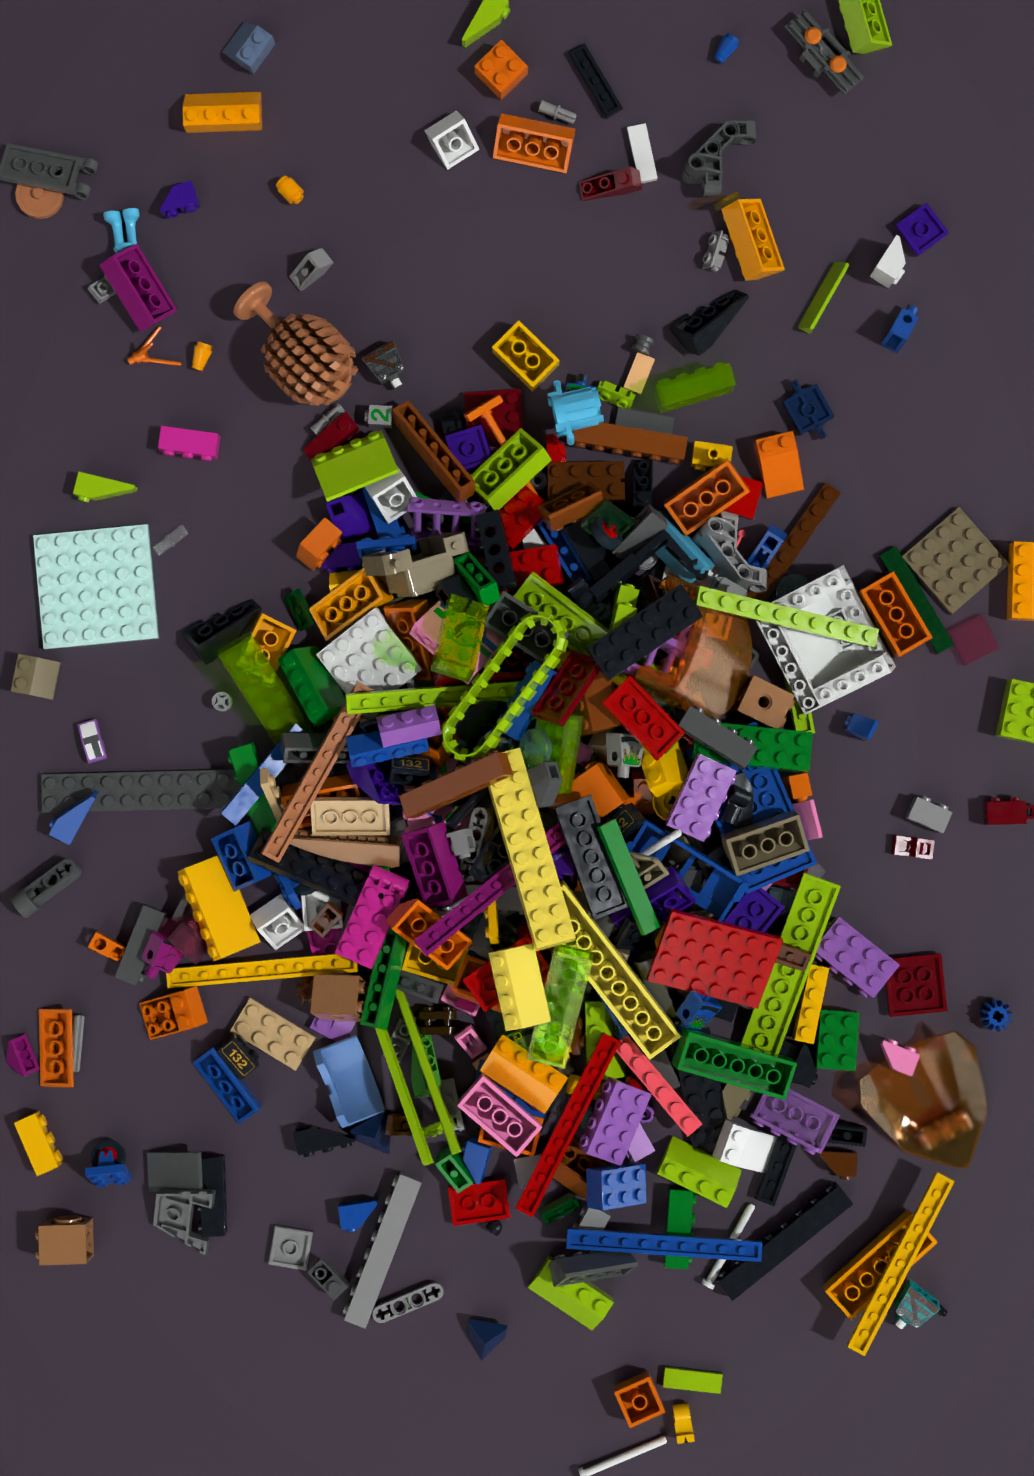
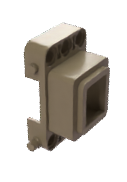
(420, 572)

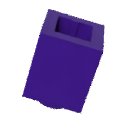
(180, 199)
(343, 557)

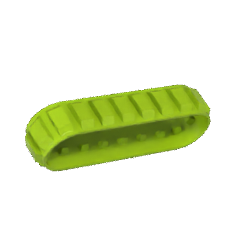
(491, 667)

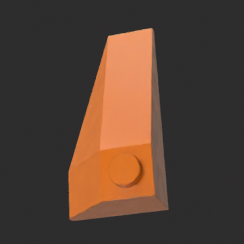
(402, 618)

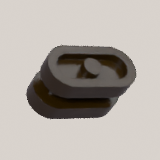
(446, 1013)

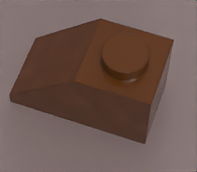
(841, 1162)

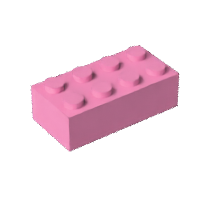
(499, 1115)

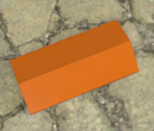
(56, 1047)

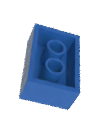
(233, 851)
(616, 1186)

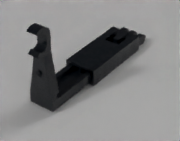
(631, 565)

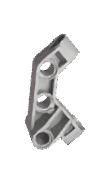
(719, 540)

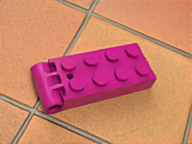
(368, 921)

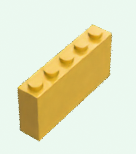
(218, 909)

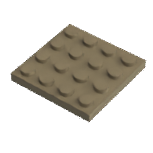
(955, 560)

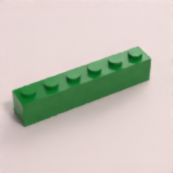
(245, 762)
(384, 982)

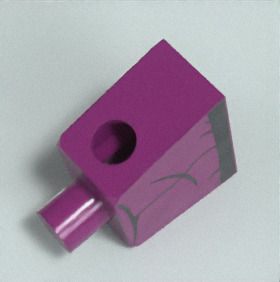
(160, 955)

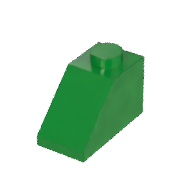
(454, 1169)

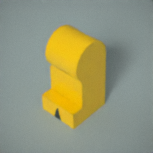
(683, 1423)

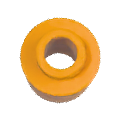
(290, 190)

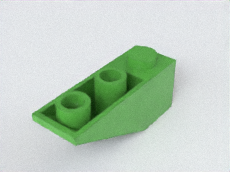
(418, 1081)

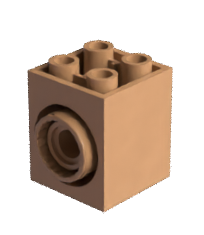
(773, 706)
(338, 997)
(65, 1240)

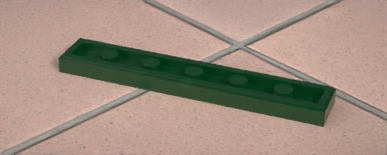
(895, 562)

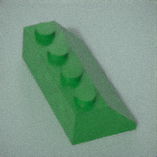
(312, 684)

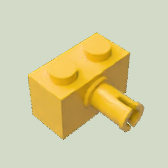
(707, 455)

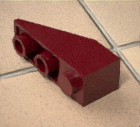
(611, 184)

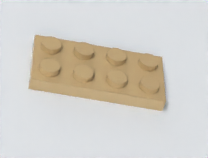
(349, 816)
(273, 1033)

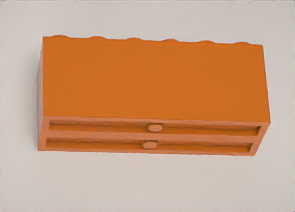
(599, 783)

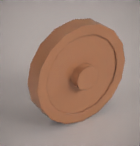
(38, 202)

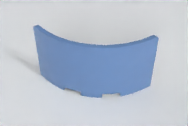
(349, 1081)

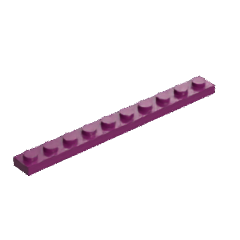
(477, 902)

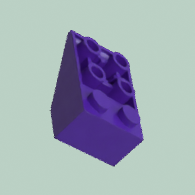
(375, 782)

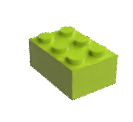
(1017, 712)

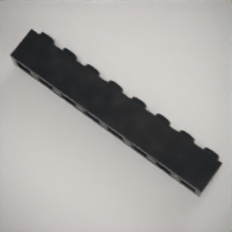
(785, 1240)

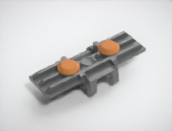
(820, 56)

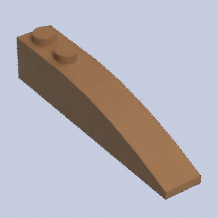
(353, 848)

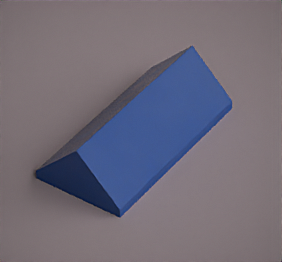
(227, 1086)

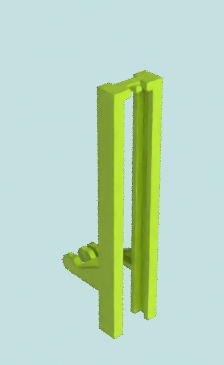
(446, 1121)

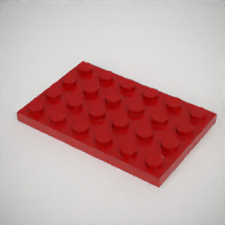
(714, 958)

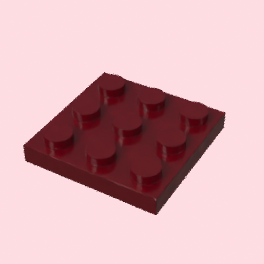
(506, 415)
(917, 986)

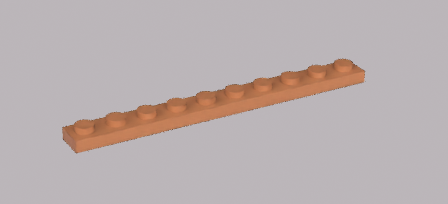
(312, 780)

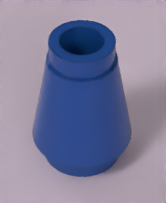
(726, 47)

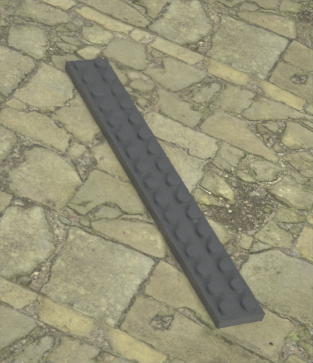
(149, 789)

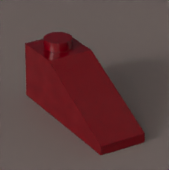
(332, 436)

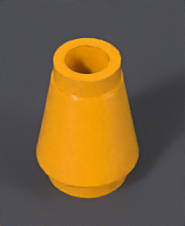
(201, 355)

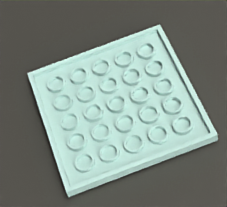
(96, 586)

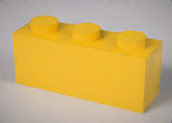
(38, 1143)

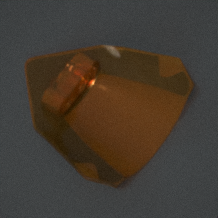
(936, 1109)

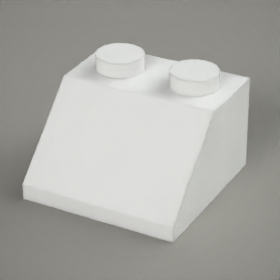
(452, 139)
(890, 266)
(391, 495)
(277, 922)

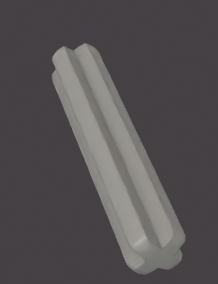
(77, 1029)

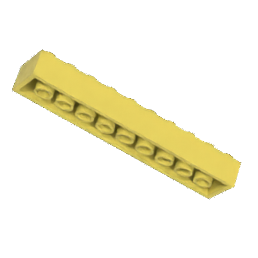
(531, 857)
(619, 984)

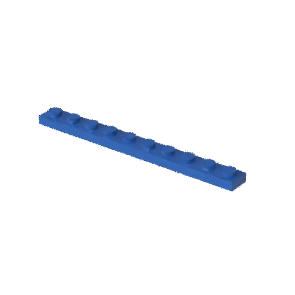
(664, 1244)

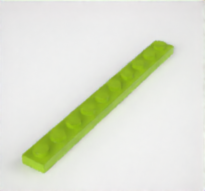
(786, 616)
(426, 696)

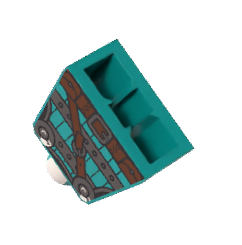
(915, 1306)

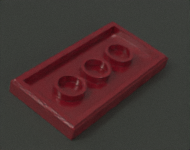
(566, 689)

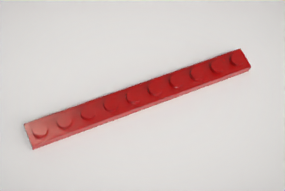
(567, 1124)

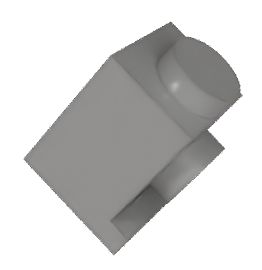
(462, 843)

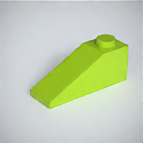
(486, 18)
(97, 488)

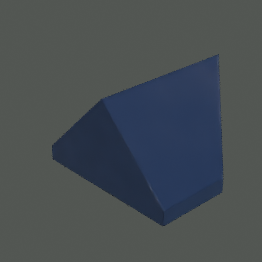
(373, 1133)
(485, 1335)

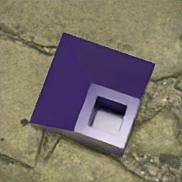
(351, 515)

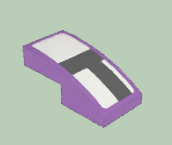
(92, 741)

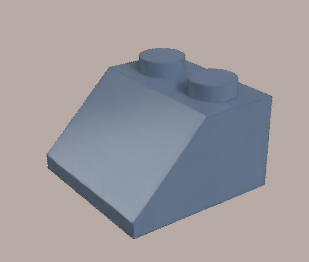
(249, 46)

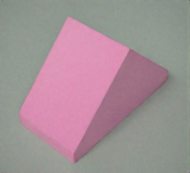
(470, 1041)

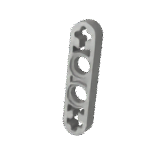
(475, 819)
(407, 1300)

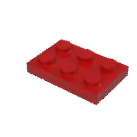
(520, 515)
(480, 1202)

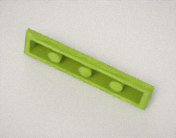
(823, 296)

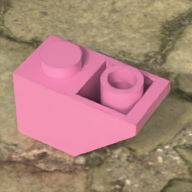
(900, 1059)

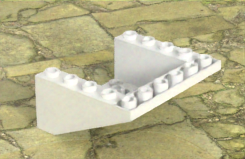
(821, 666)

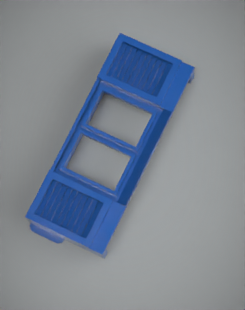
(720, 889)

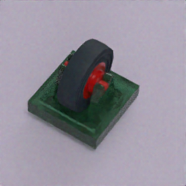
(607, 524)

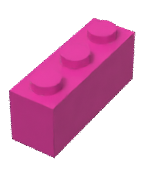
(189, 443)

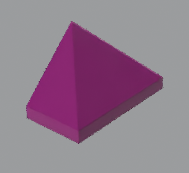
(21, 1056)

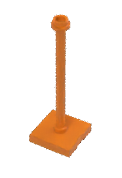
(484, 411)

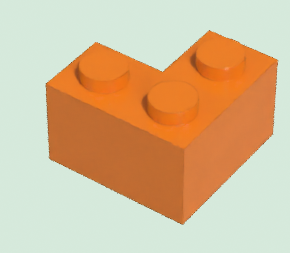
(319, 541)
(797, 787)
(640, 794)

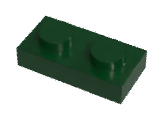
(299, 609)
(559, 1208)

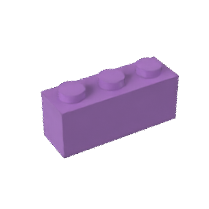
(409, 726)

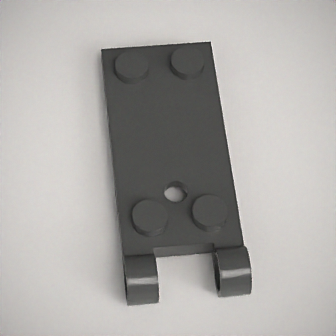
(38, 169)

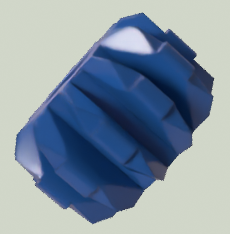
(1002, 1019)

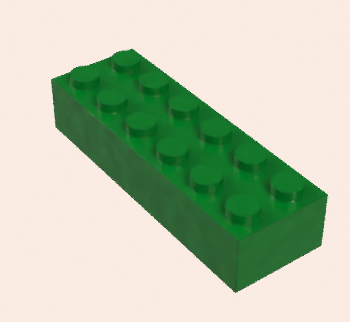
(775, 748)
(734, 1063)

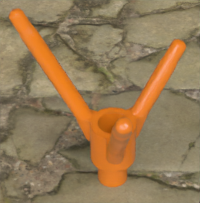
(142, 355)

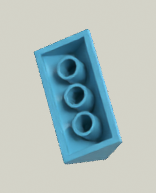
(688, 547)

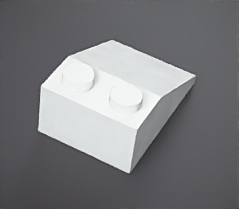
(744, 1146)

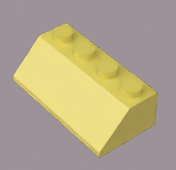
(519, 987)

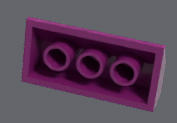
(138, 287)
(434, 865)

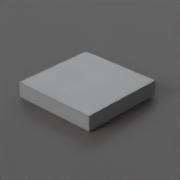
(290, 1247)

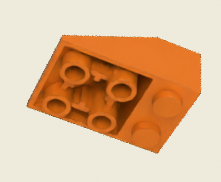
(173, 1013)

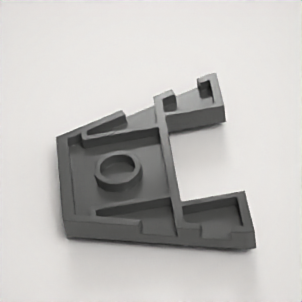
(175, 1214)

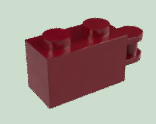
(1006, 812)

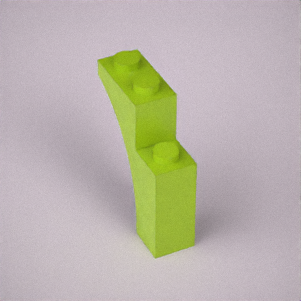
(623, 604)

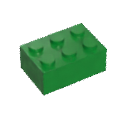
(836, 1039)

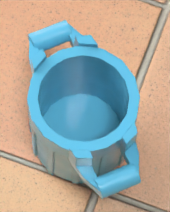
(574, 410)

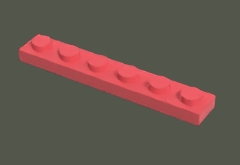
(658, 1086)

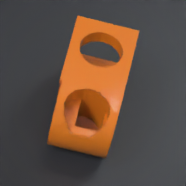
(107, 946)

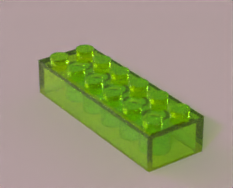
(262, 686)
(564, 996)

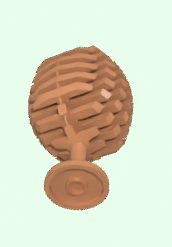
(304, 351)

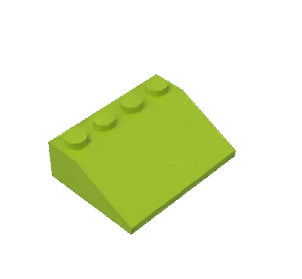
(354, 465)

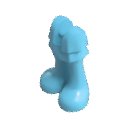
(115, 219)

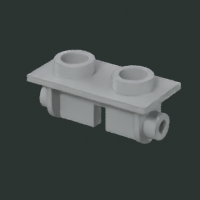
(712, 258)

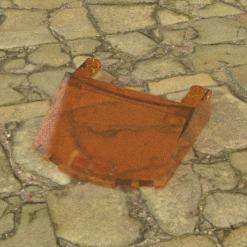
(711, 665)

